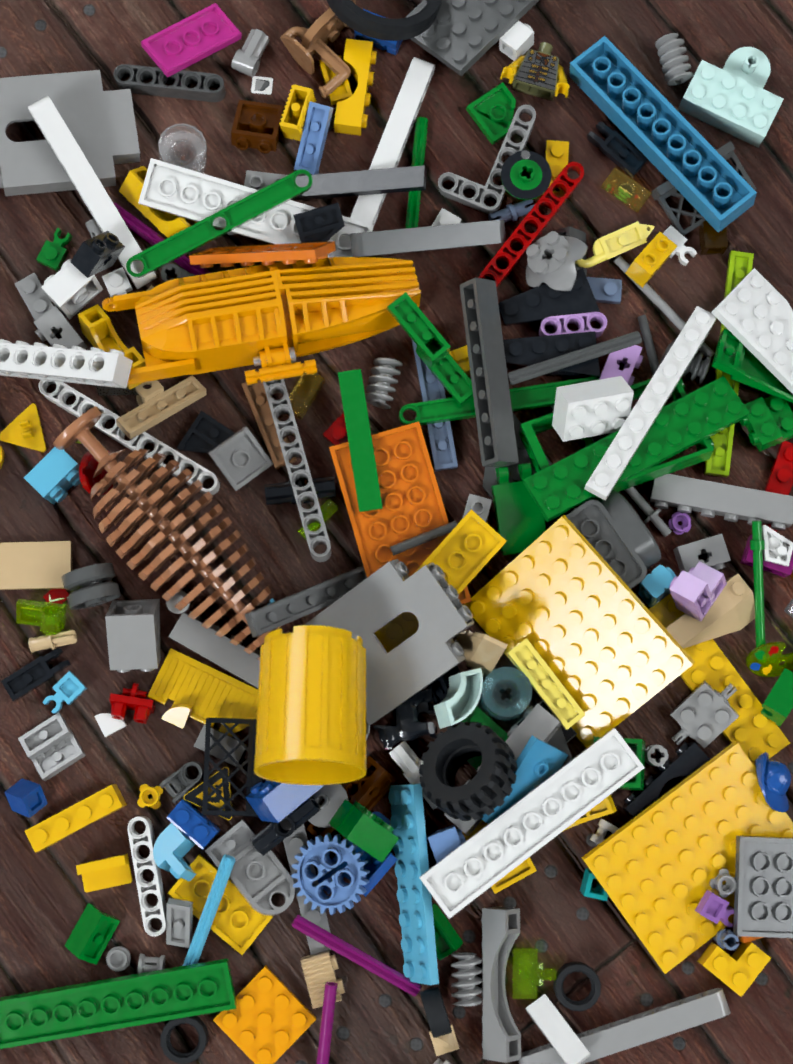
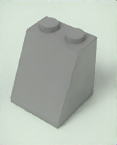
(133, 635)

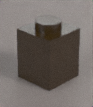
(711, 241)

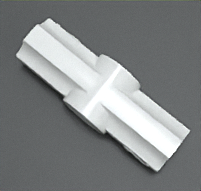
(410, 765)

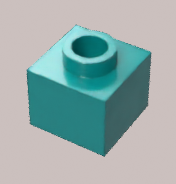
(592, 891)

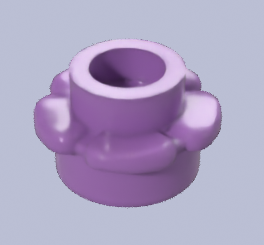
(680, 529)

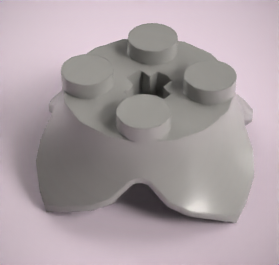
(553, 261)

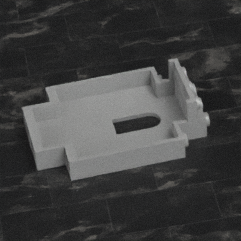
(96, 118)
(420, 658)

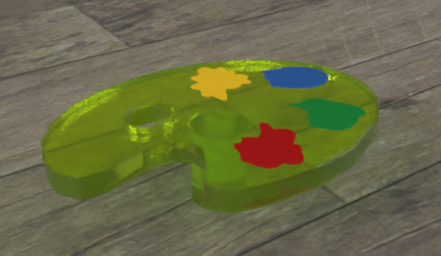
(766, 659)

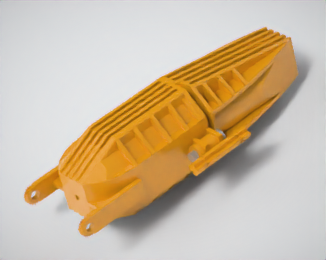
(264, 315)

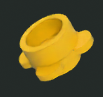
(143, 799)

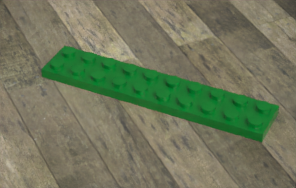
(674, 430)
(116, 1003)

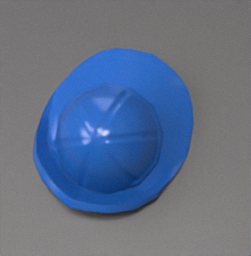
(774, 782)

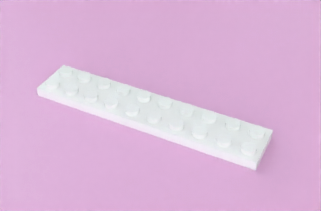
(202, 195)
(531, 823)

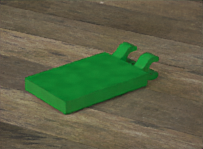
(515, 511)

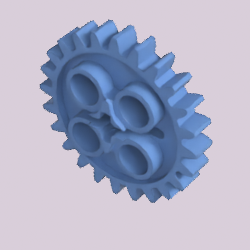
(342, 893)

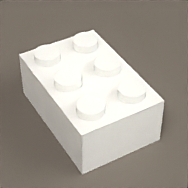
(591, 408)

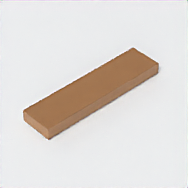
(259, 404)

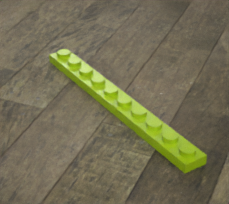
(719, 463)

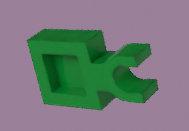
(53, 253)

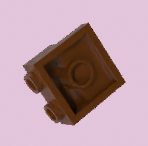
(256, 126)

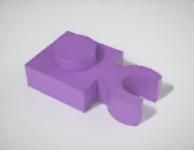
(715, 908)

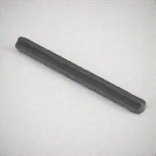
(574, 357)

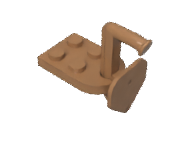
(315, 41)

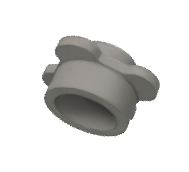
(728, 888)

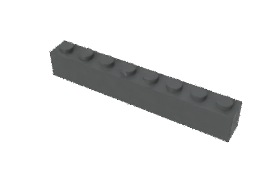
(488, 373)

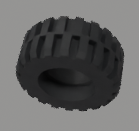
(485, 789)

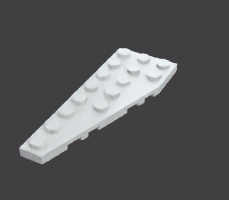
(761, 323)

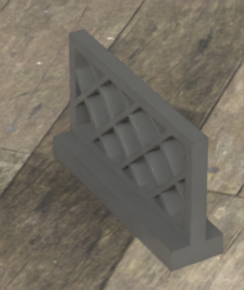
(667, 189)

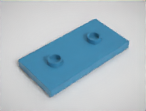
(534, 766)

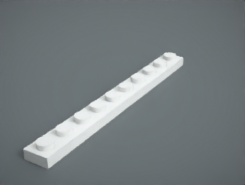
(650, 403)

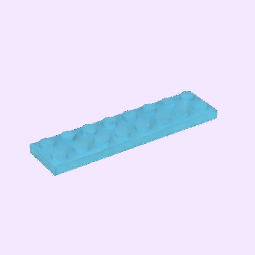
(413, 896)

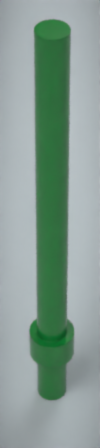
(757, 544)

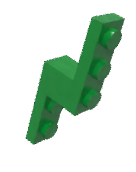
(432, 348)

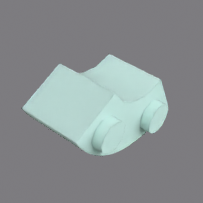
(461, 698)

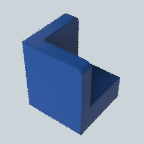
(26, 797)

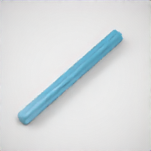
(210, 909)

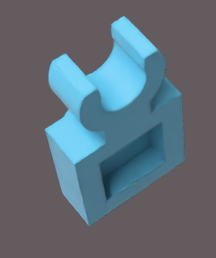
(67, 690)

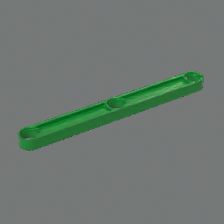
(204, 231)
(521, 399)

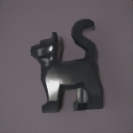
(408, 721)

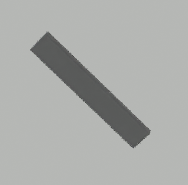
(303, 602)

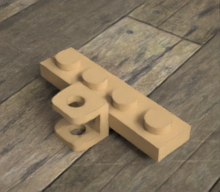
(158, 404)

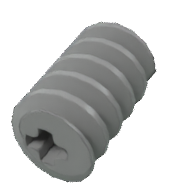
(671, 59)
(380, 382)
(467, 979)

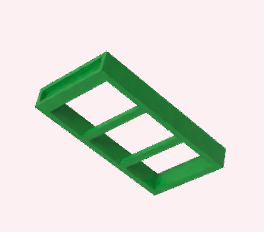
(530, 428)

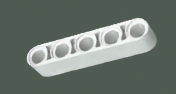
(144, 887)

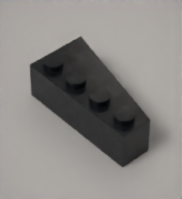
(533, 350)

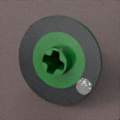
(526, 175)

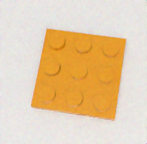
(265, 1018)

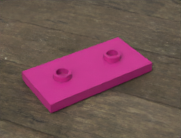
(191, 40)

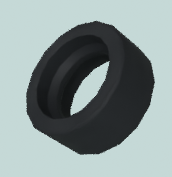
(595, 991)
(435, 1012)
(184, 1058)

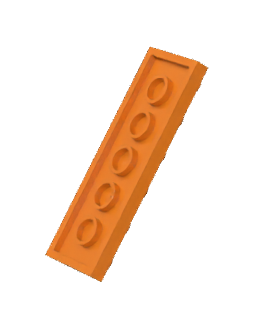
(266, 254)

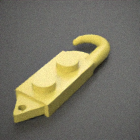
(617, 243)

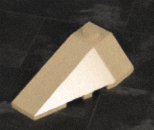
(727, 615)
(481, 650)

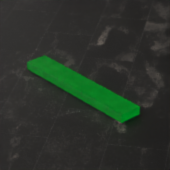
(360, 440)

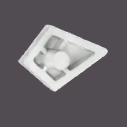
(777, 548)

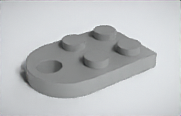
(260, 878)

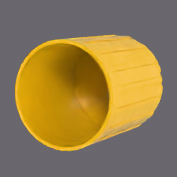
(311, 707)

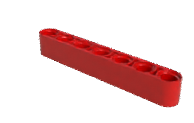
(537, 219)

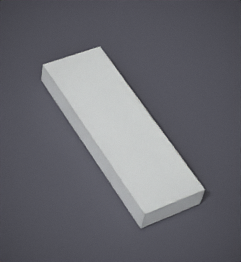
(557, 1031)

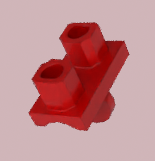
(132, 701)

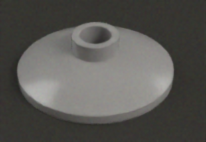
(334, 797)

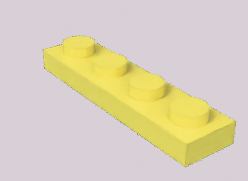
(546, 684)

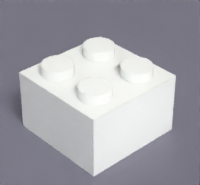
(71, 289)

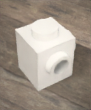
(517, 40)

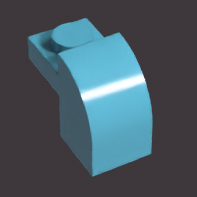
(170, 850)

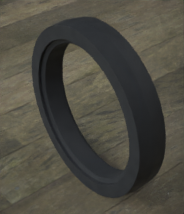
(385, 28)

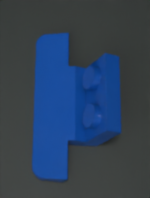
(376, 868)

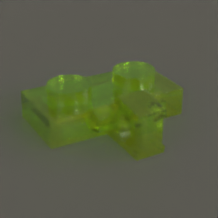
(528, 973)

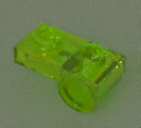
(47, 615)

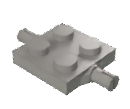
(704, 714)

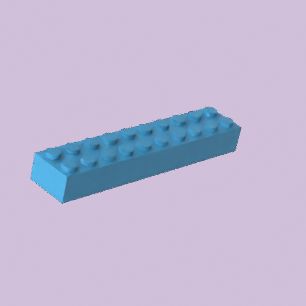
(662, 134)

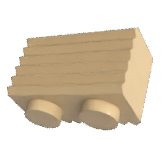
(319, 970)

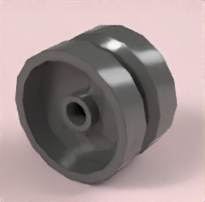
(91, 586)

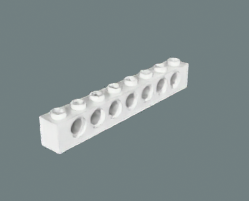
(64, 364)

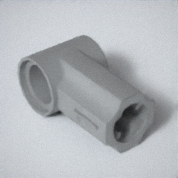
(248, 58)

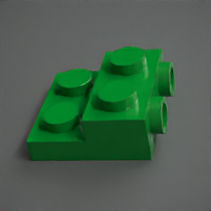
(768, 422)

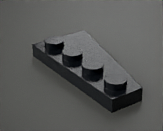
(547, 302)

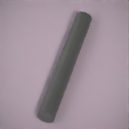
(648, 342)
(423, 538)

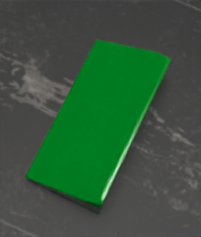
(446, 937)

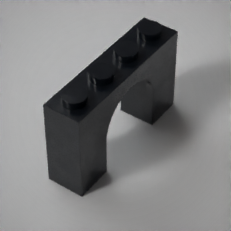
(687, 761)

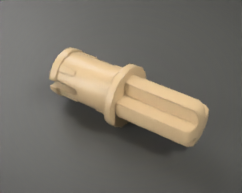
(52, 641)

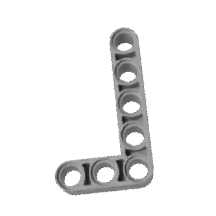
(490, 189)

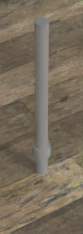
(662, 305)

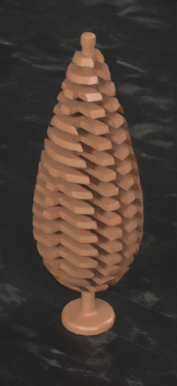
(169, 529)

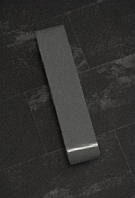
(177, 90)

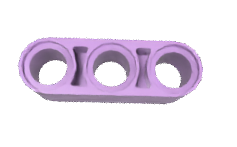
(581, 320)

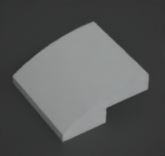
(51, 746)

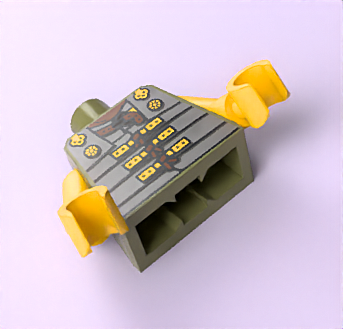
(537, 74)

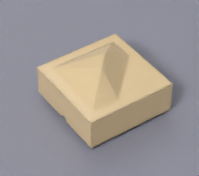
(445, 1043)

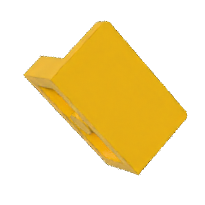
(105, 873)

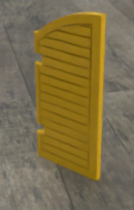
(205, 689)

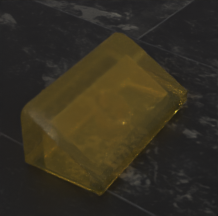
(305, 393)

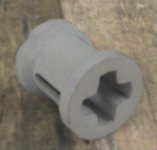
(660, 760)
(149, 964)

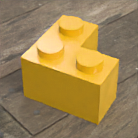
(735, 970)

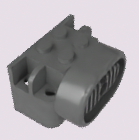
(617, 536)

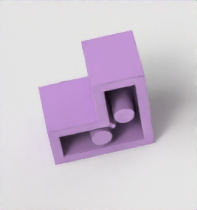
(697, 590)

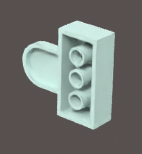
(734, 96)

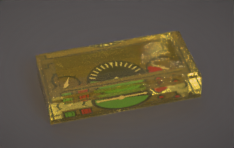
(626, 190)

